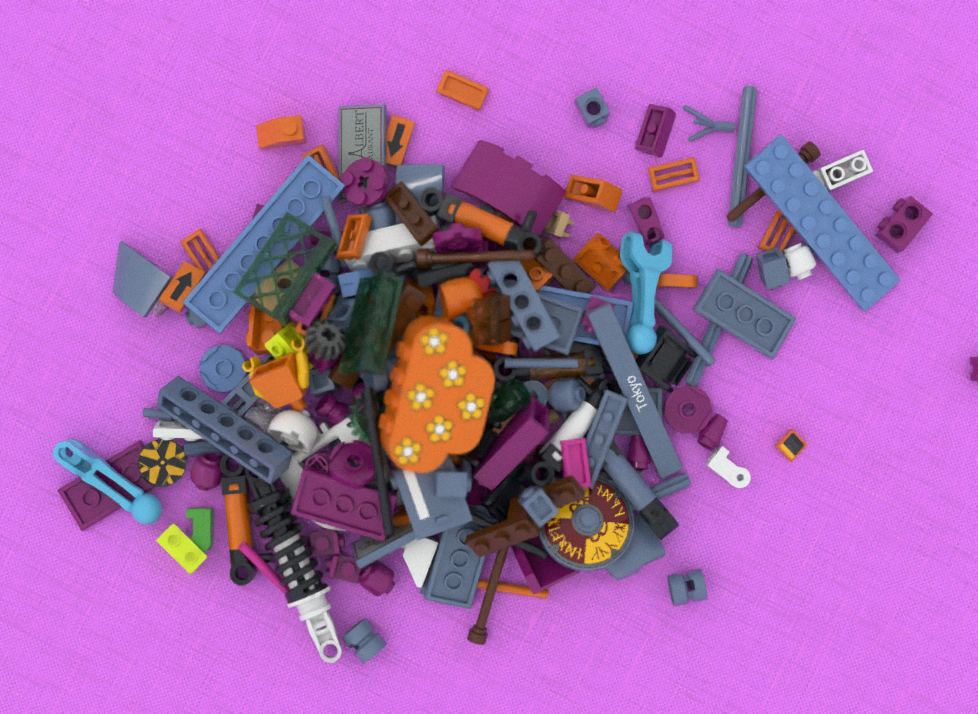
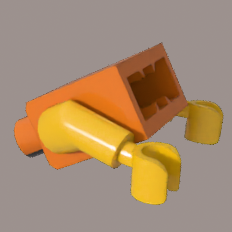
(282, 379)

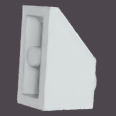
(419, 557)

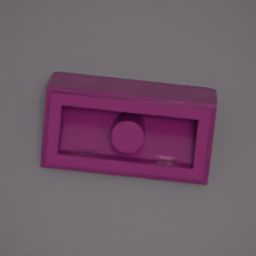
(655, 130)

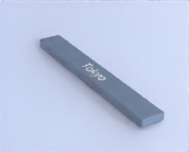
(633, 387)

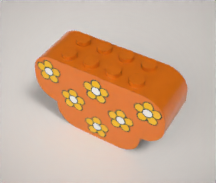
(435, 396)

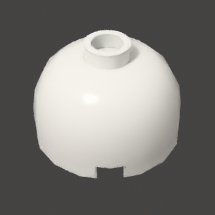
(294, 429)

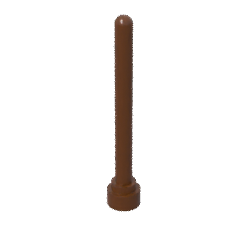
(808, 153)
(427, 258)
(478, 633)

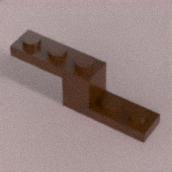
(558, 263)
(408, 306)
(519, 524)

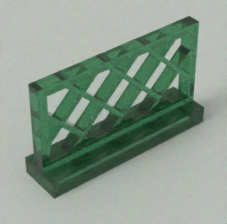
(313, 264)
(380, 318)

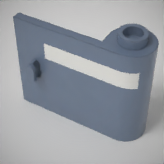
(424, 506)

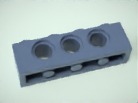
(547, 332)

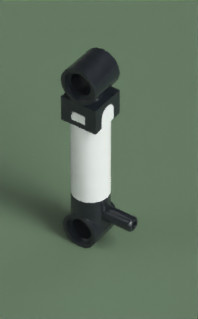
(574, 427)

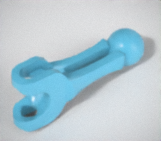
(644, 275)
(85, 463)

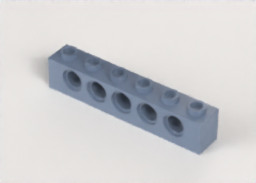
(224, 429)

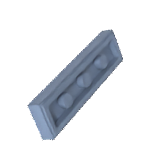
(603, 431)

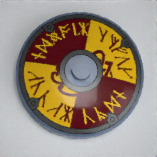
(591, 530)

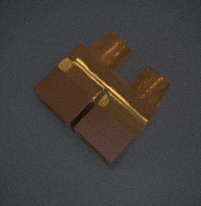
(490, 319)

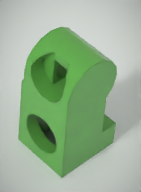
(202, 526)

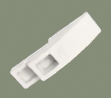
(844, 170)

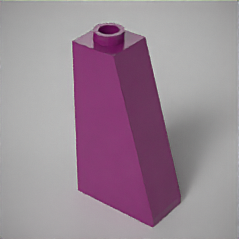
(513, 444)

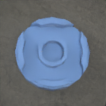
(222, 368)

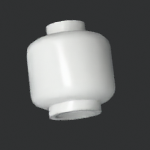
(799, 261)

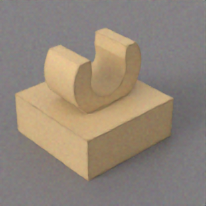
(557, 224)

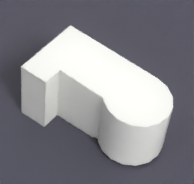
(733, 474)

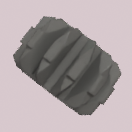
(325, 340)

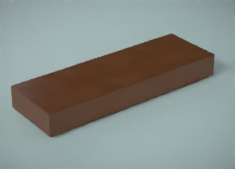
(411, 213)

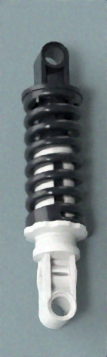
(304, 582)

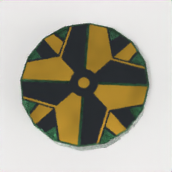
(162, 463)

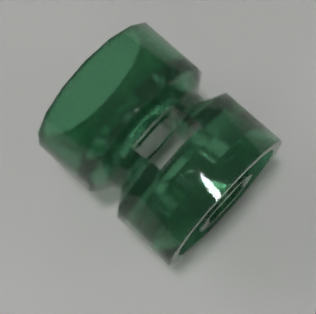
(508, 400)

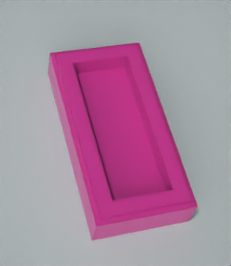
(576, 460)

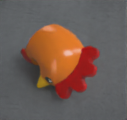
(458, 293)

